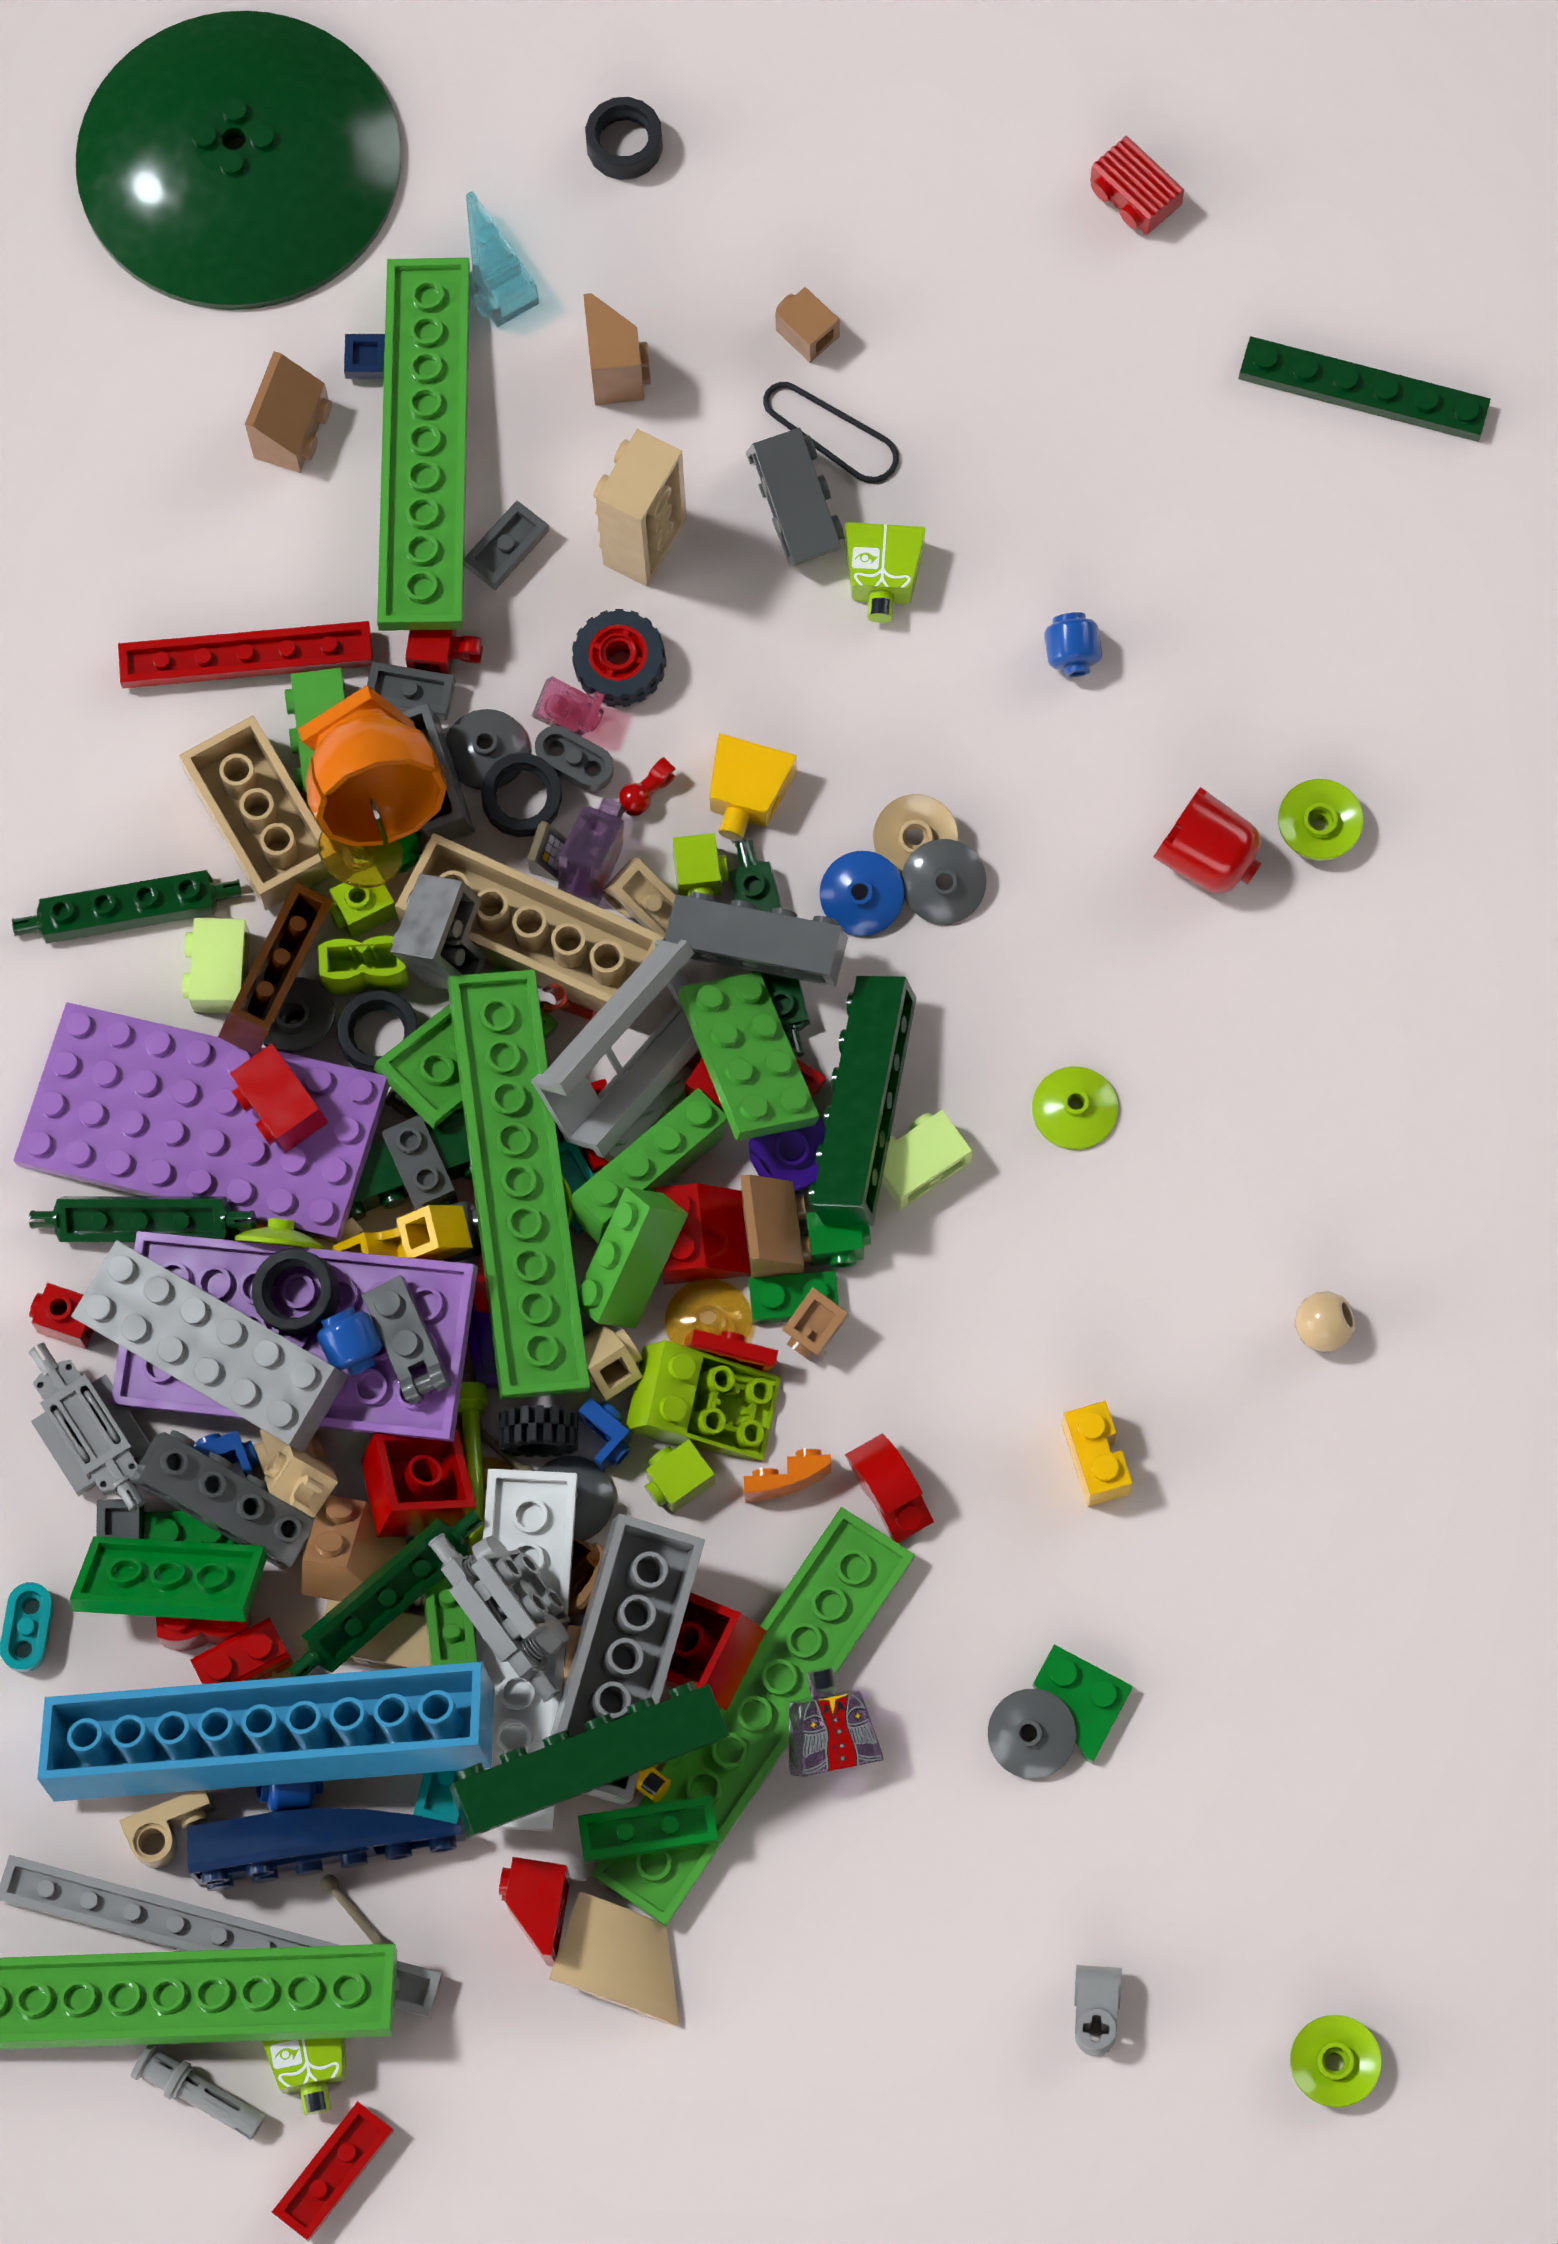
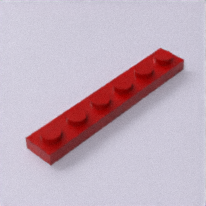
(245, 654)

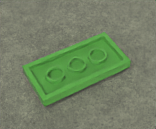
(748, 1056)
(426, 1066)

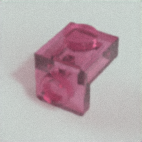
(568, 707)

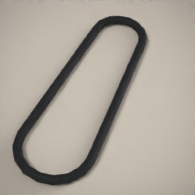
(868, 479)

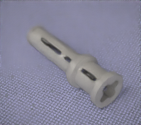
(179, 2081)

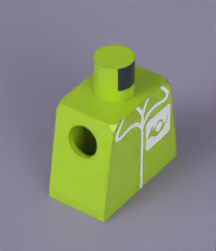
(883, 565)
(308, 2068)

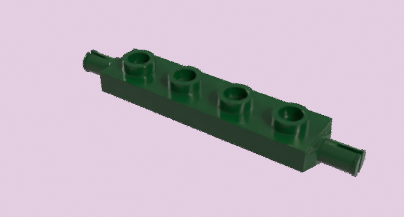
(757, 885)
(126, 906)
(122, 1216)
(380, 1598)

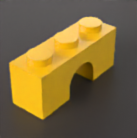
(423, 1234)

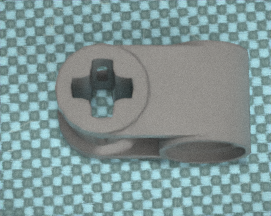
(1097, 2001)

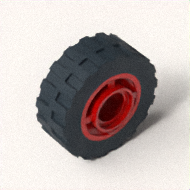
(615, 633)

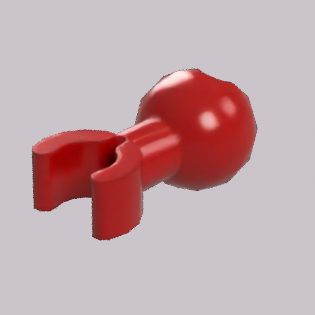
(637, 796)

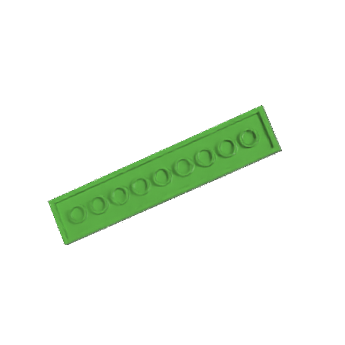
(424, 445)
(517, 1186)
(806, 1630)
(197, 1996)

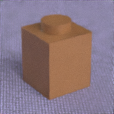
(806, 323)

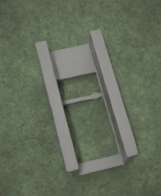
(604, 1118)

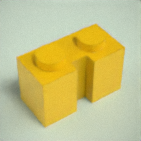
(1088, 1436)

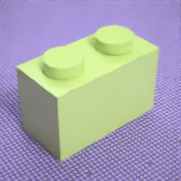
(217, 963)
(923, 1158)

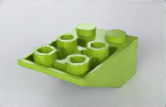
(704, 1400)

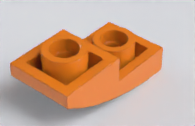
(803, 1470)

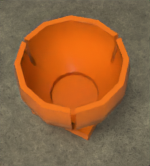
(367, 755)

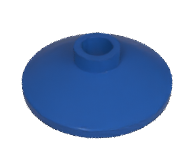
(884, 895)

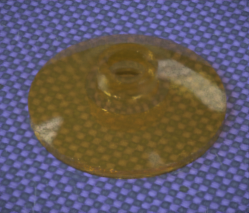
(377, 862)
(707, 1295)

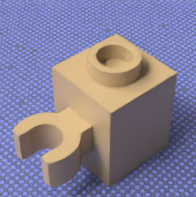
(299, 1479)

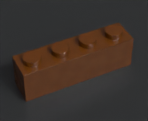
(275, 968)

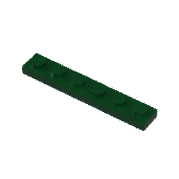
(1364, 388)

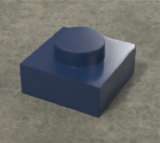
(364, 356)

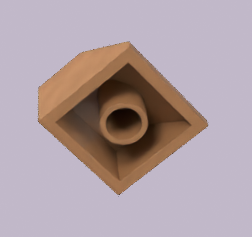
(615, 353)
(287, 414)
(773, 1226)
(344, 1549)

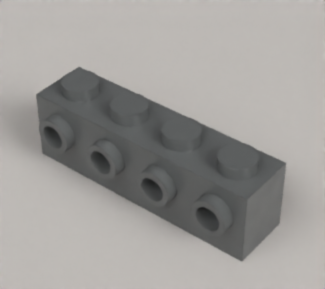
(759, 939)
(222, 1499)

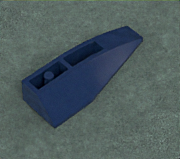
(306, 1841)

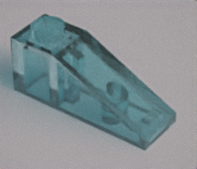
(499, 277)

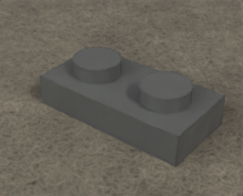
(506, 545)
(412, 687)

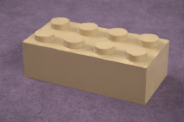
(640, 506)
(257, 810)

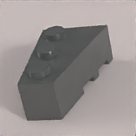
(796, 496)
(454, 817)

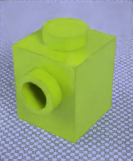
(698, 865)
(361, 908)
(678, 1476)

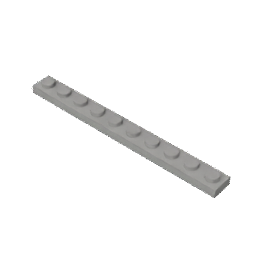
(175, 1922)

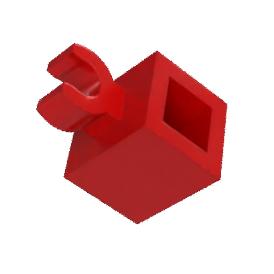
(437, 648)

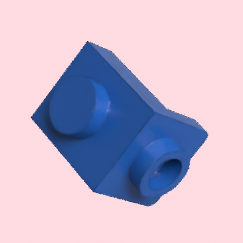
(606, 1423)
(231, 1448)

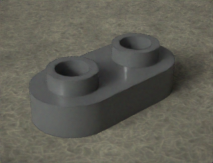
(576, 758)

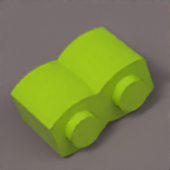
(354, 966)

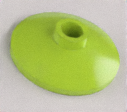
(1323, 801)
(1071, 1127)
(279, 1233)
(1350, 2042)

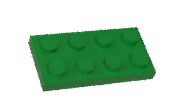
(168, 1578)

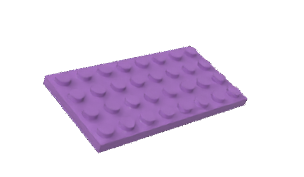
(158, 1117)
(368, 1399)

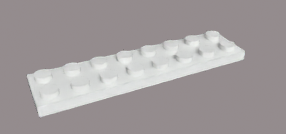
(537, 1517)

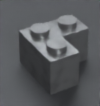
(436, 931)

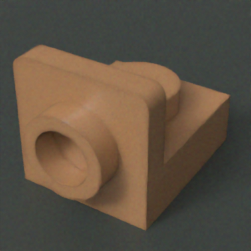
(814, 1324)

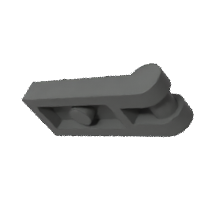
(406, 1338)

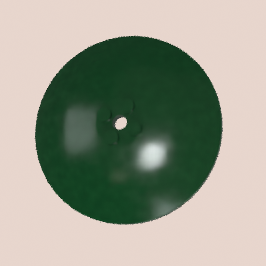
(251, 219)

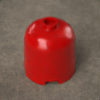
(1211, 845)

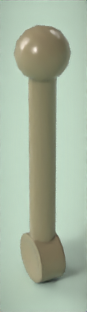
(509, 1458)
(330, 1884)

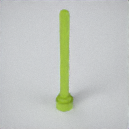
(471, 1404)

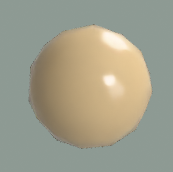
(1324, 1321)

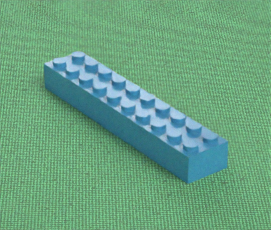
(267, 1732)

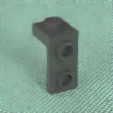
(419, 1164)

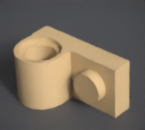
(641, 896)
(184, 1810)

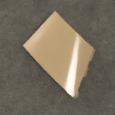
(618, 1958)

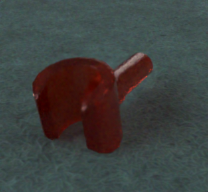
(563, 1003)

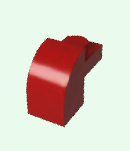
(890, 1486)

